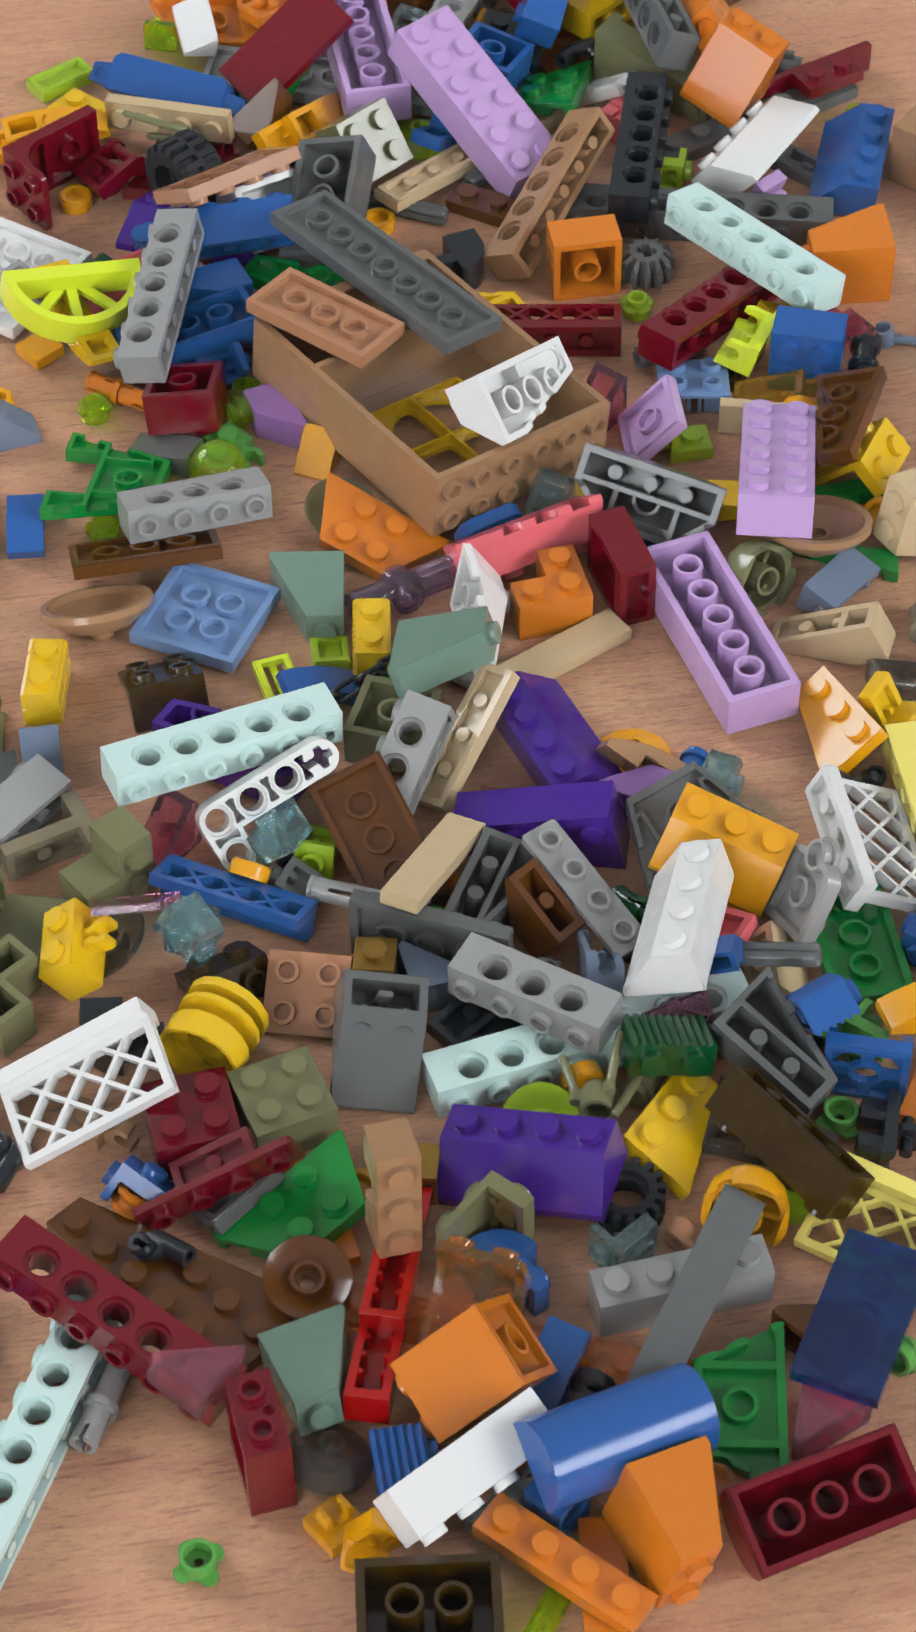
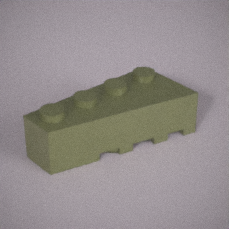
(622, 49)

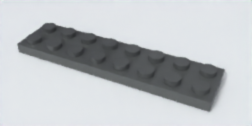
(386, 272)

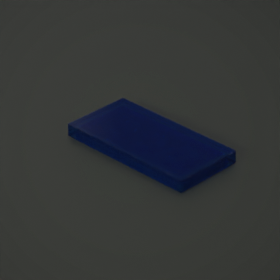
(859, 1320)

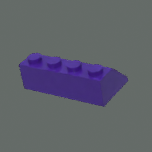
(551, 734)
(560, 1158)

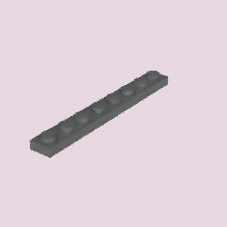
(704, 136)

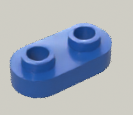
(488, 520)

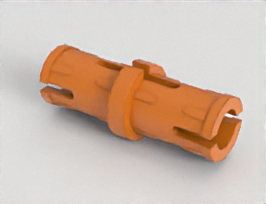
(115, 390)

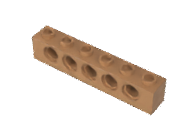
(548, 193)

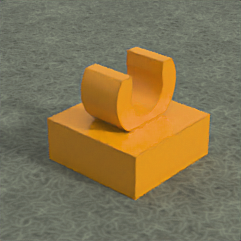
(328, 1522)

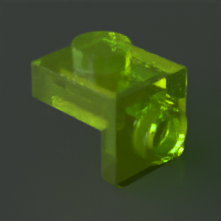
(160, 35)

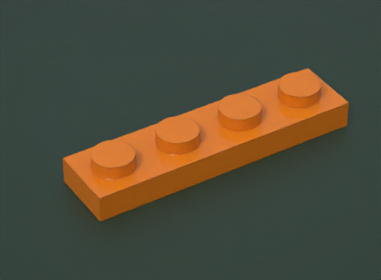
(564, 1564)

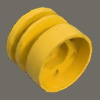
(214, 1027)

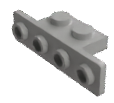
(583, 887)

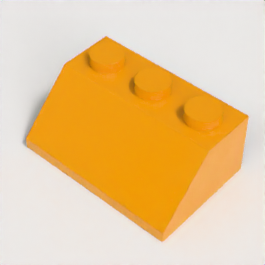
(752, 843)

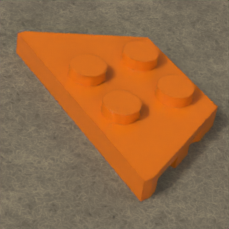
(229, 26)
(372, 531)

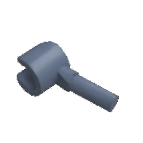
(888, 338)

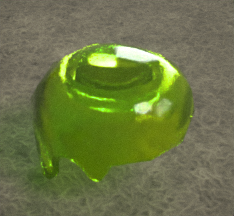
(216, 457)

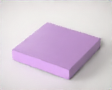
(653, 419)

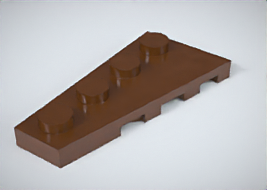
(844, 412)

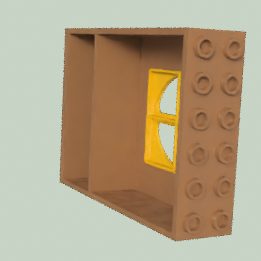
(366, 403)

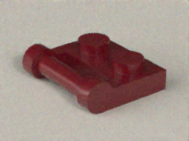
(104, 176)

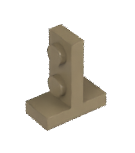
(49, 844)

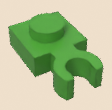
(240, 438)

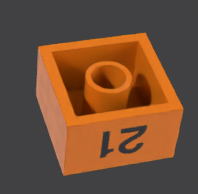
(583, 257)

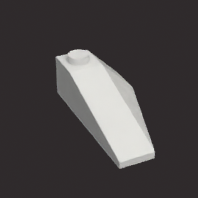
(511, 394)

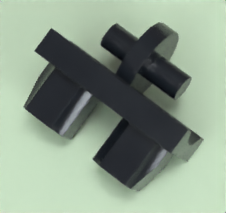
(891, 1135)

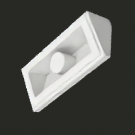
(195, 28)

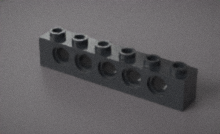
(640, 147)

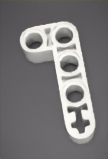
(269, 794)

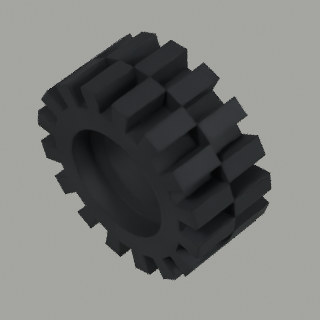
(645, 1183)

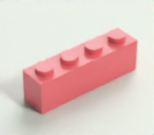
(515, 543)

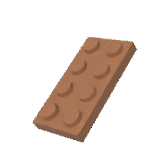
(227, 175)
(325, 317)

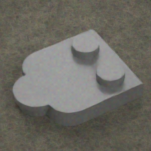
(807, 889)

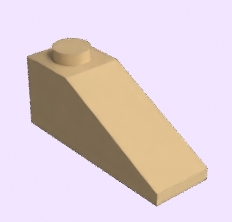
(837, 634)

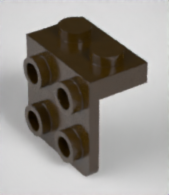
(155, 685)

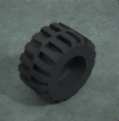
(180, 158)

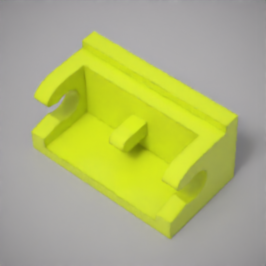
(746, 341)

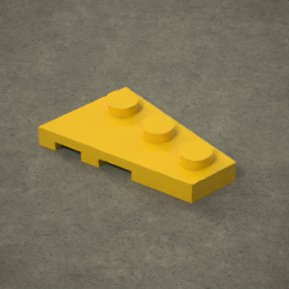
(673, 1130)

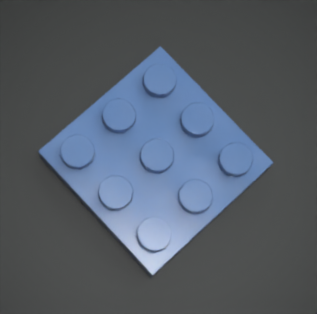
(205, 615)

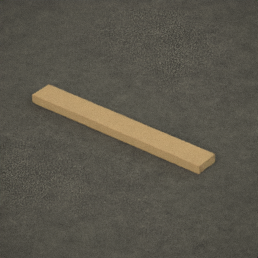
(438, 172)

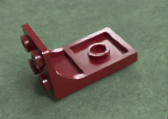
(46, 160)

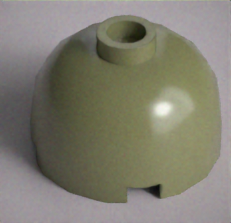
(763, 572)

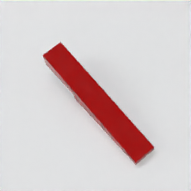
(382, 1331)

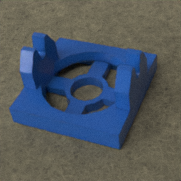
(868, 1047)

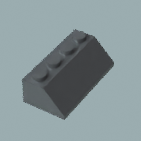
(341, 167)

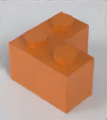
(554, 598)

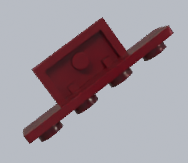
(824, 73)
(216, 1171)

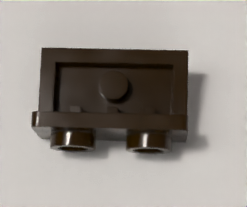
(238, 963)

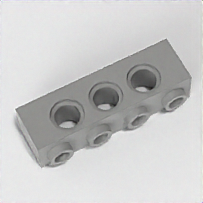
(194, 504)
(435, 722)
(534, 993)

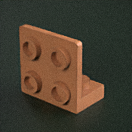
(302, 992)

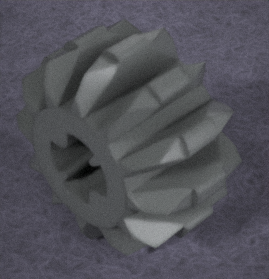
(647, 263)

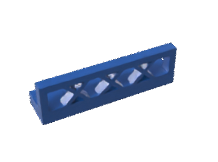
(239, 897)

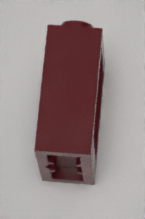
(621, 565)
(260, 1442)

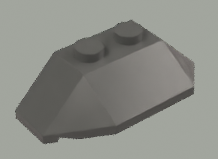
(657, 497)

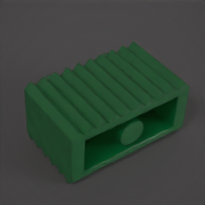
(667, 1046)

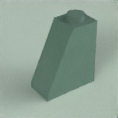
(312, 590)
(441, 648)
(310, 1367)

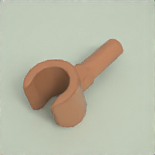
(678, 1234)

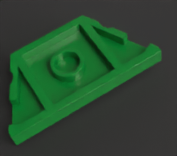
(557, 89)
(315, 1199)
(750, 1401)

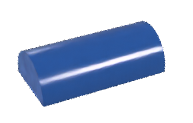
(211, 325)
(587, 1442)

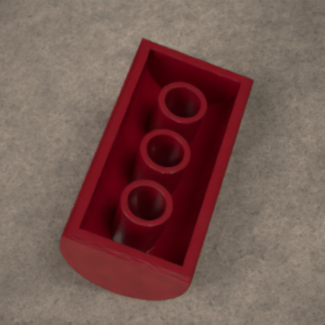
(821, 1503)

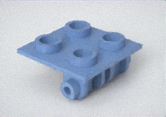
(700, 381)

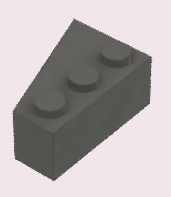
(482, 884)
(767, 1035)

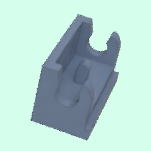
(837, 581)
(599, 965)

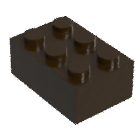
(429, 1593)

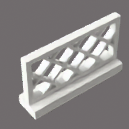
(838, 819)
(80, 1050)

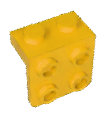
(878, 458)

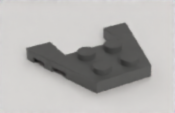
(653, 806)

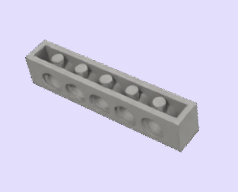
(159, 296)

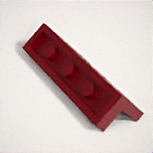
(579, 336)

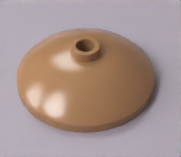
(836, 528)
(97, 609)

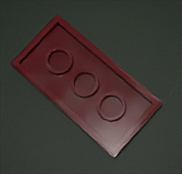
(286, 45)

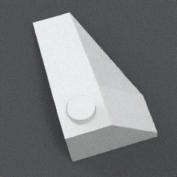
(479, 586)

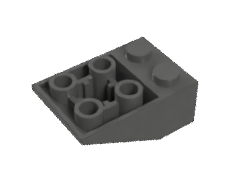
(378, 1040)

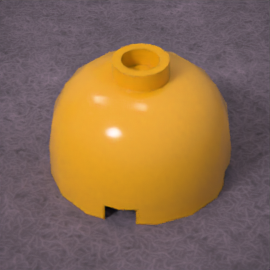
(761, 1185)

